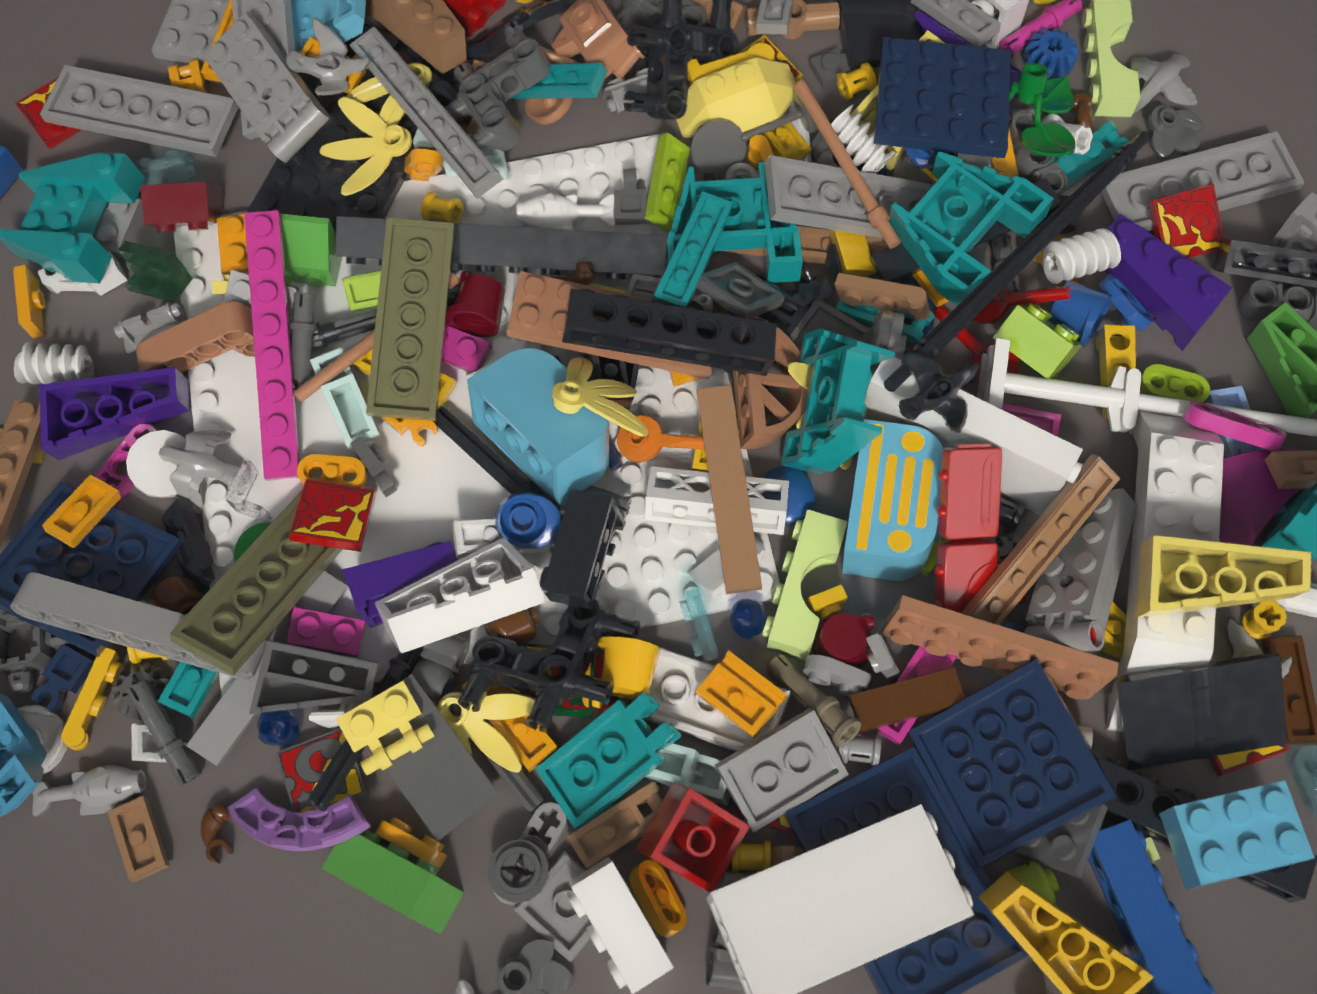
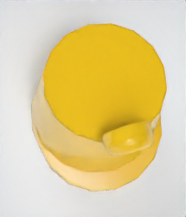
(629, 665)

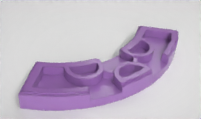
(294, 830)

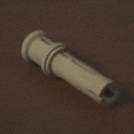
(827, 708)

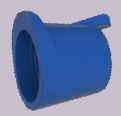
(1083, 311)

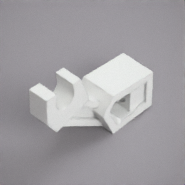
(112, 278)

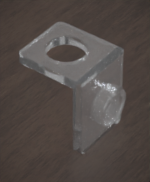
(239, 489)

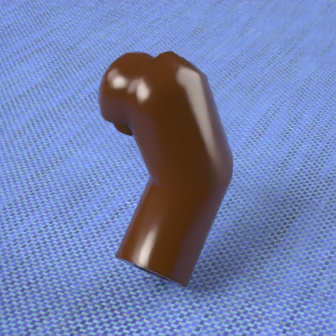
(582, 276)

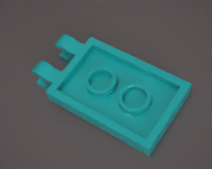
(606, 759)

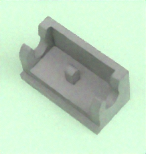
(1300, 227)

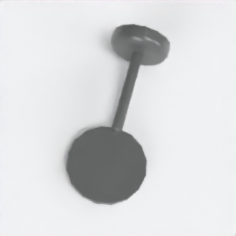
(722, 144)

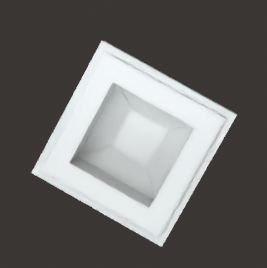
(327, 714)
(143, 745)

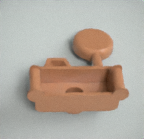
(600, 38)

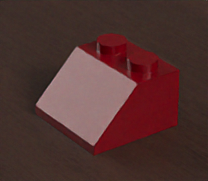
(181, 205)

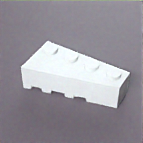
(461, 597)

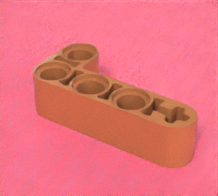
(199, 339)

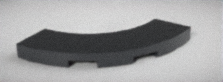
(489, 40)

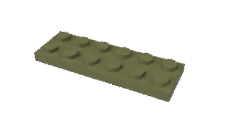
(411, 319)
(253, 595)

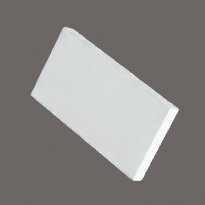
(674, 690)

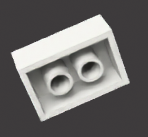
(618, 926)

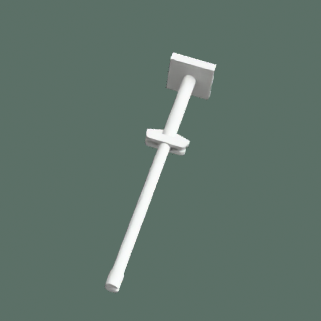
(1120, 399)

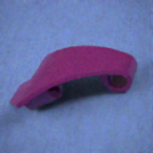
(1249, 497)

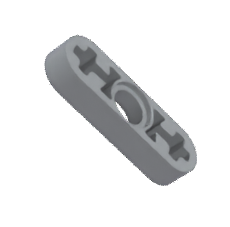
(552, 833)

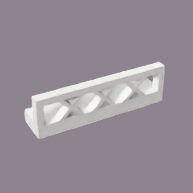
(685, 506)

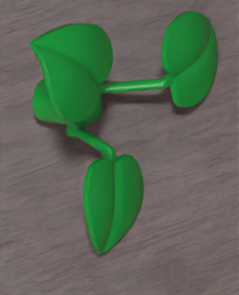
(1051, 97)

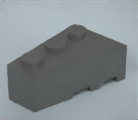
(309, 677)

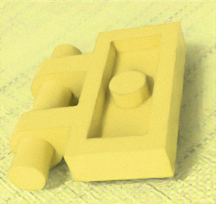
(379, 717)

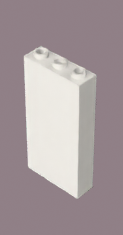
(1033, 460)
(840, 905)

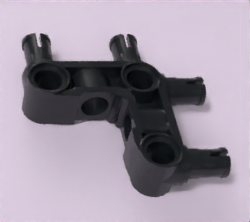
(670, 50)
(534, 671)

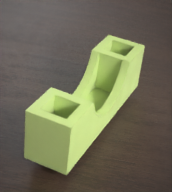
(1113, 86)
(794, 624)

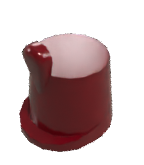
(477, 306)
(845, 638)

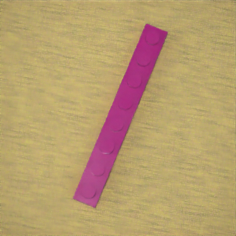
(272, 345)

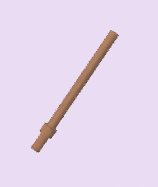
(877, 214)
(343, 362)

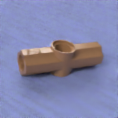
(803, 18)

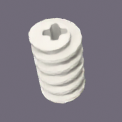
(861, 143)
(1080, 255)
(52, 364)

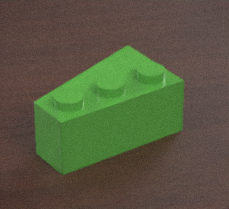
(1289, 358)
(394, 879)

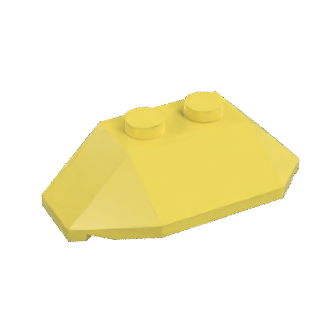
(743, 94)

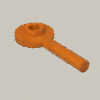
(645, 448)

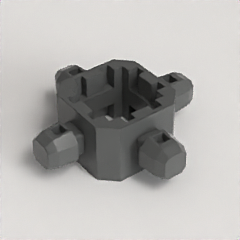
(21, 669)

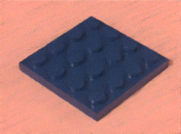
(943, 97)
(114, 557)
(1012, 763)

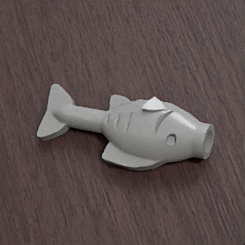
(97, 790)

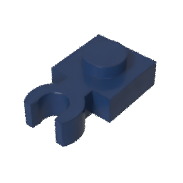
(65, 672)

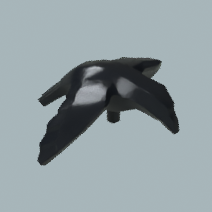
(817, 287)
(937, 391)

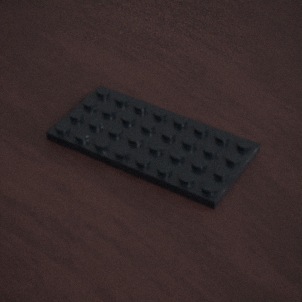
(313, 182)

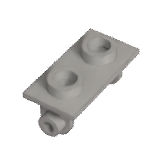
(616, 90)
(141, 328)

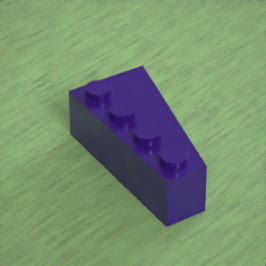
(1166, 281)
(104, 408)

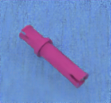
(1050, 18)

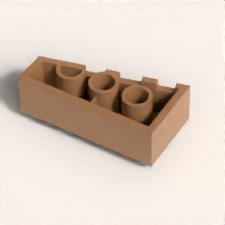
(425, 28)

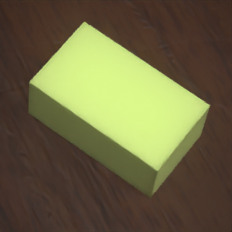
(1151, 850)

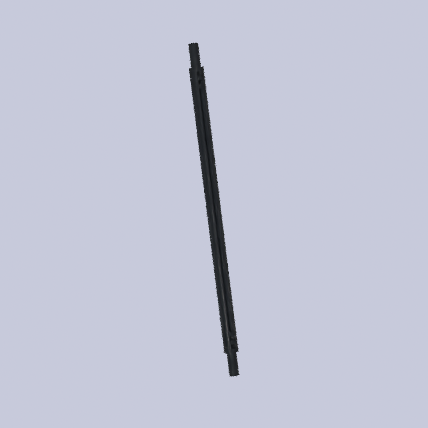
(1020, 257)

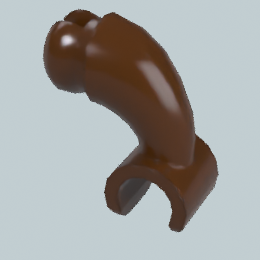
(1082, 107)
(210, 825)

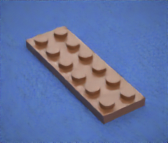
(540, 318)
(995, 646)

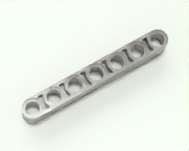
(112, 619)

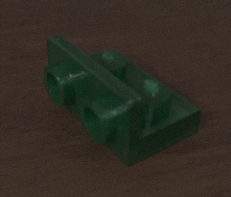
(155, 271)

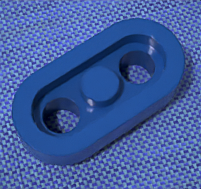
(1126, 302)

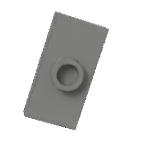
(882, 658)

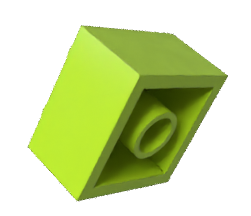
(1038, 340)

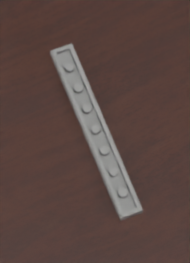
(427, 113)

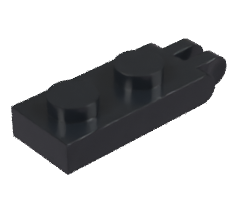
(194, 552)

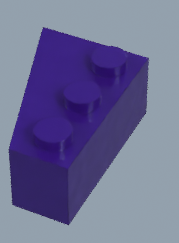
(388, 575)

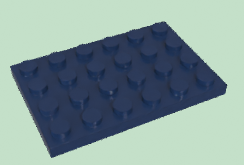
(949, 958)

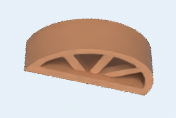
(752, 397)

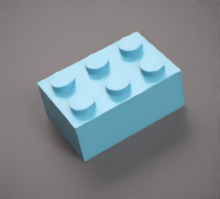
(1236, 834)

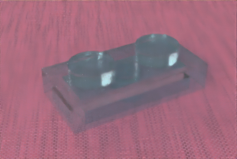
(694, 611)

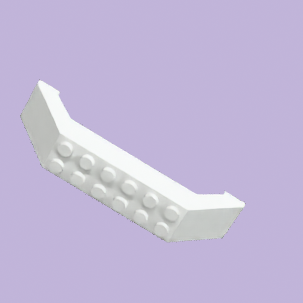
(1179, 499)

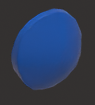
(800, 492)
(527, 520)

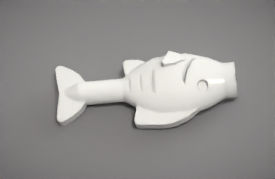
(559, 211)

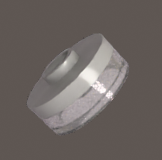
(887, 334)

